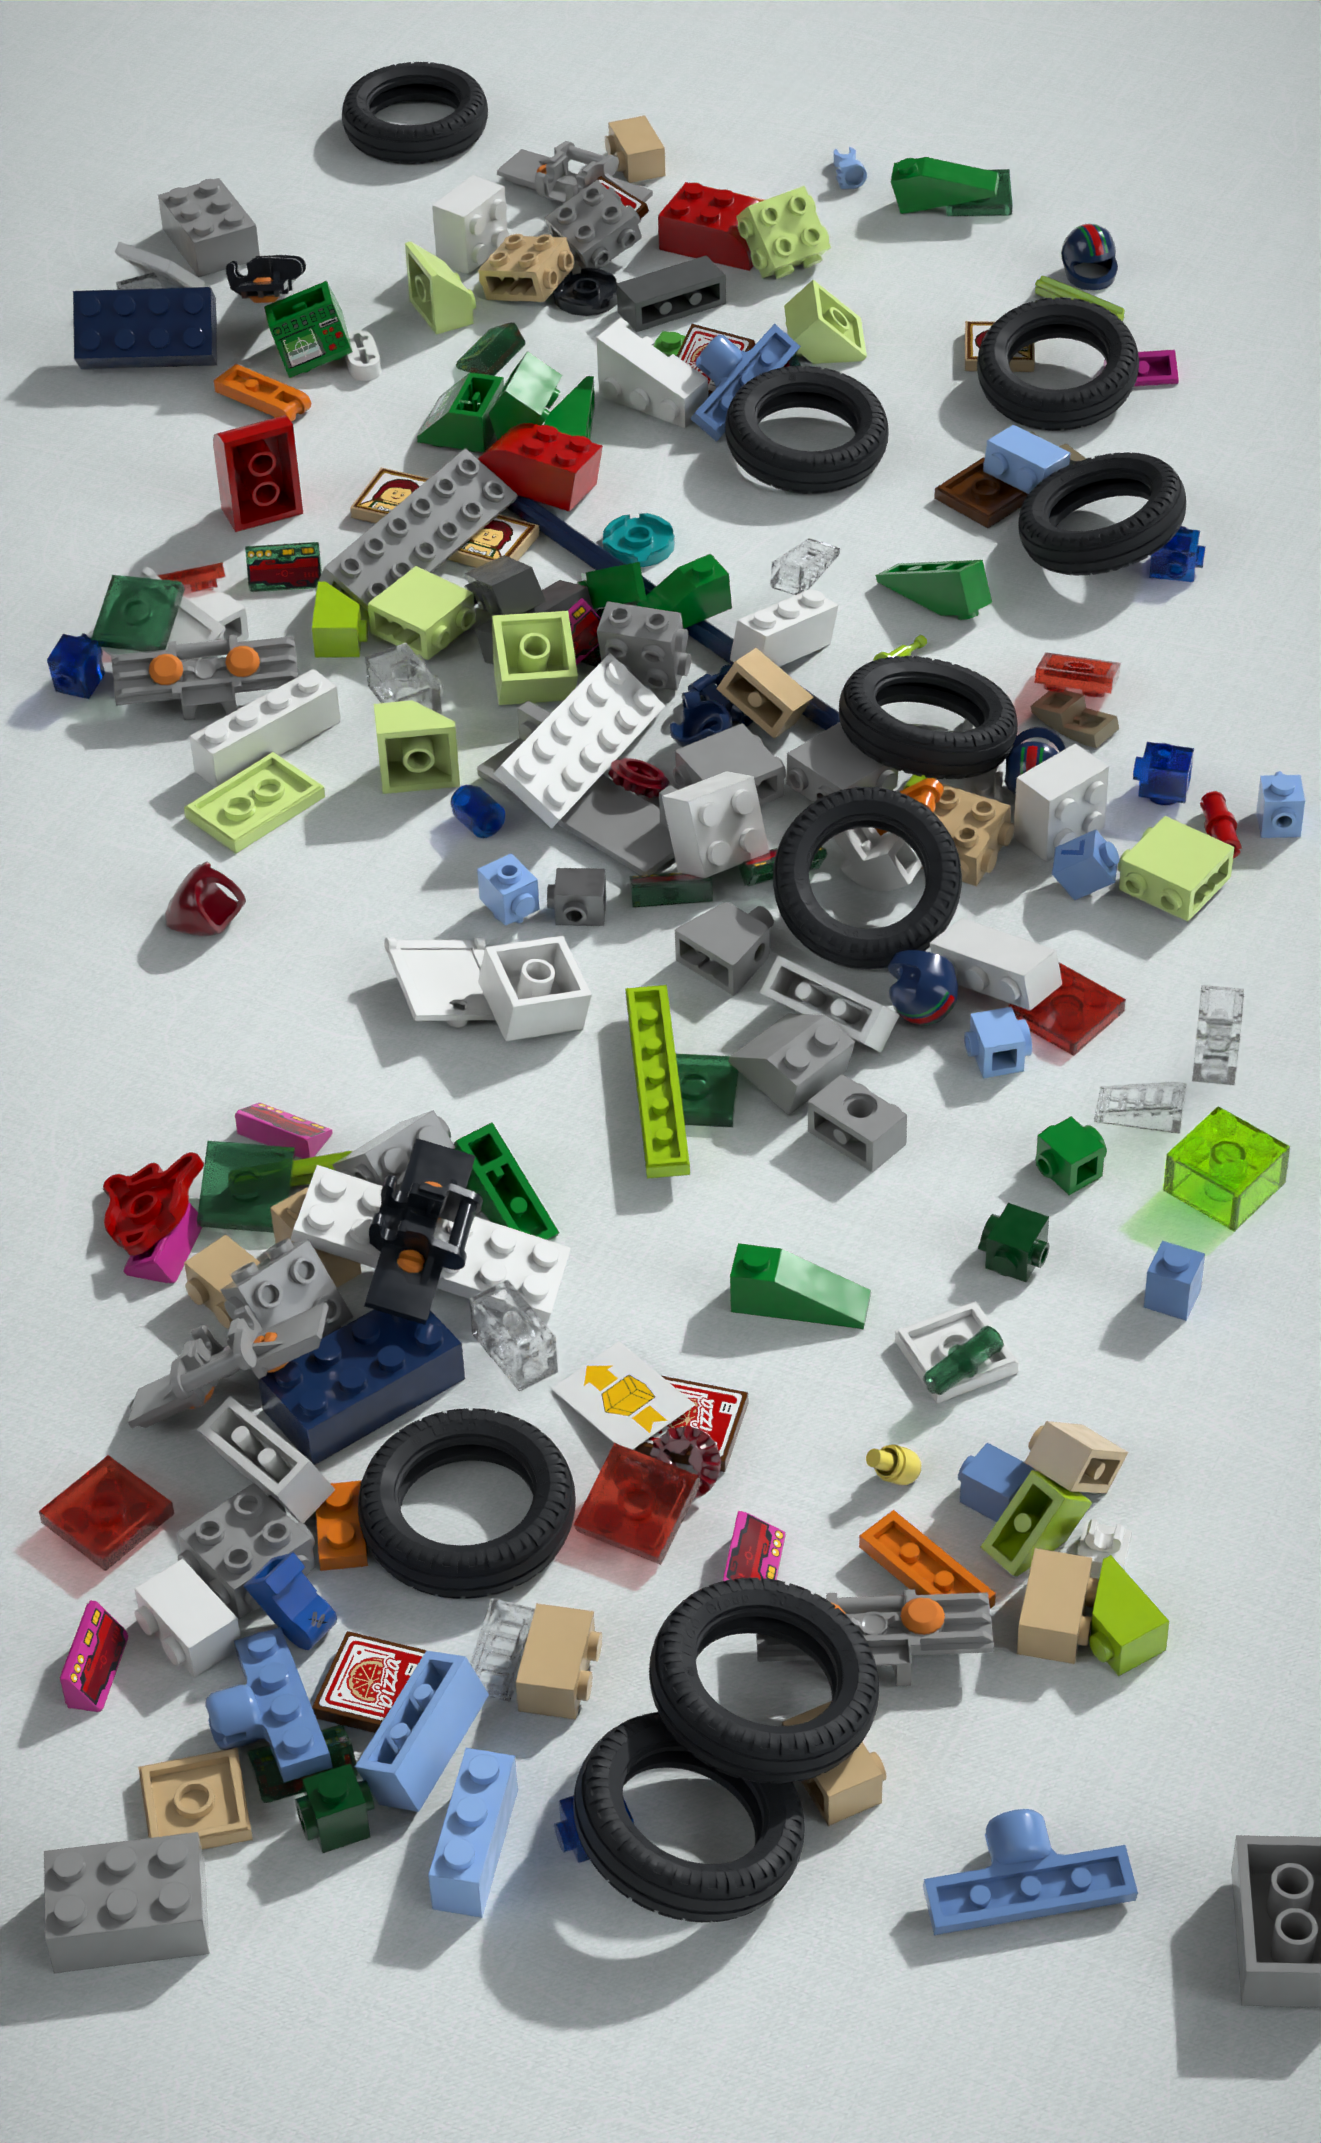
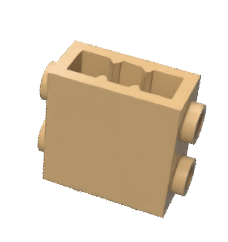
(526, 268)
(977, 828)

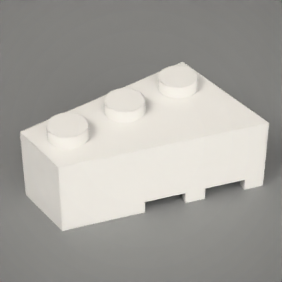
(646, 378)

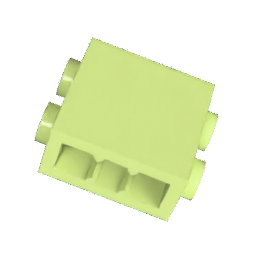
(783, 233)
(422, 612)
(1175, 868)

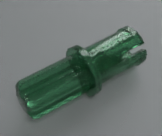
(963, 1360)

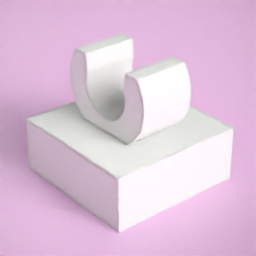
(1102, 1541)

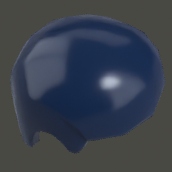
(701, 722)

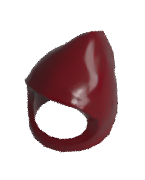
(201, 905)

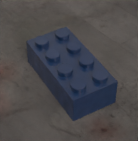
(145, 328)
(360, 1381)

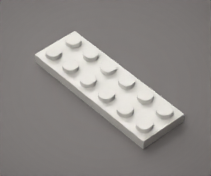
(579, 740)
(338, 1222)

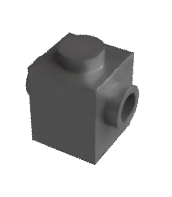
(578, 896)

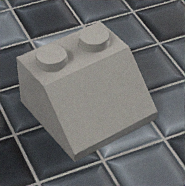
(795, 1058)

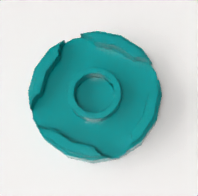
(639, 539)

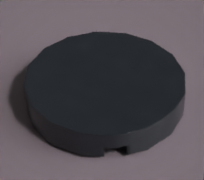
(587, 292)

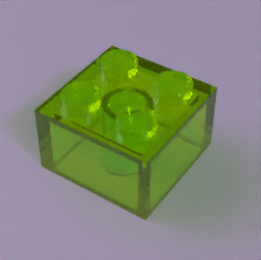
(1226, 1168)

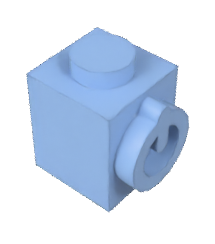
(1279, 797)
(508, 889)
(998, 1042)

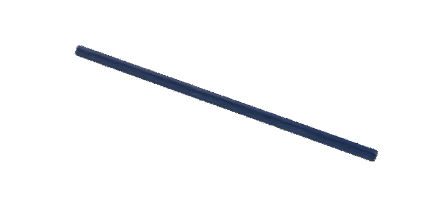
(598, 558)

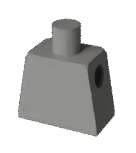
(725, 945)

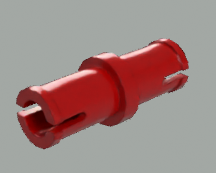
(1219, 821)

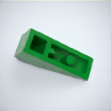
(938, 183)
(575, 411)
(614, 584)
(941, 586)
(694, 590)
(503, 1186)
(792, 1288)

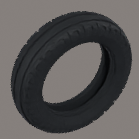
(414, 142)
(1066, 407)
(799, 469)
(1110, 546)
(923, 750)
(870, 809)
(475, 1568)
(752, 1748)
(663, 1880)

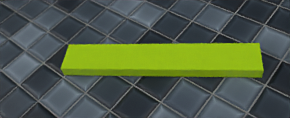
(657, 1082)

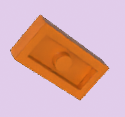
(339, 1530)

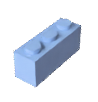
(422, 1731)
(473, 1832)

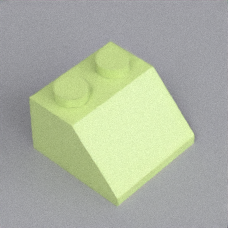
(437, 291)
(824, 327)
(533, 657)
(415, 748)

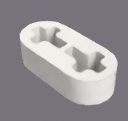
(363, 352)

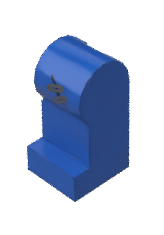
(292, 1601)

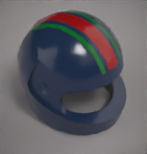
(1089, 245)
(1030, 754)
(924, 986)

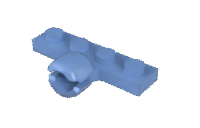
(733, 368)
(269, 1708)
(1027, 1879)

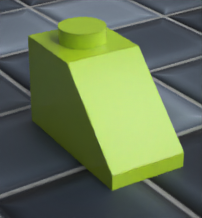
(337, 624)
(1037, 1517)
(1125, 1621)

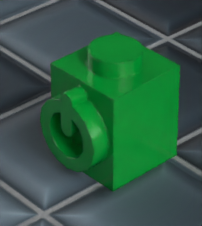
(1070, 1154)

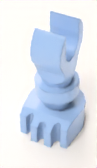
(851, 171)

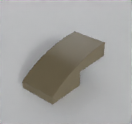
(1069, 716)

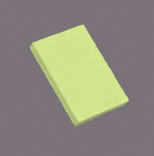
(254, 802)

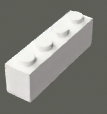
(265, 726)

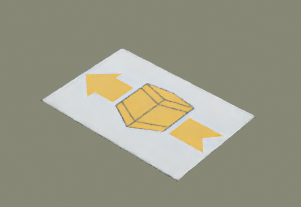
(623, 1396)

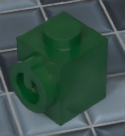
(1015, 1242)
(335, 1808)

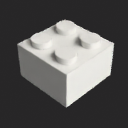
(470, 223)
(1060, 801)
(715, 824)
(534, 988)

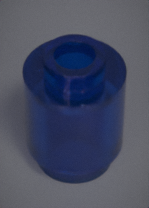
(477, 811)

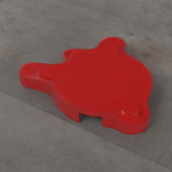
(149, 1202)

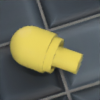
(895, 1464)

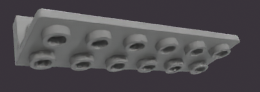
(421, 529)
(606, 814)

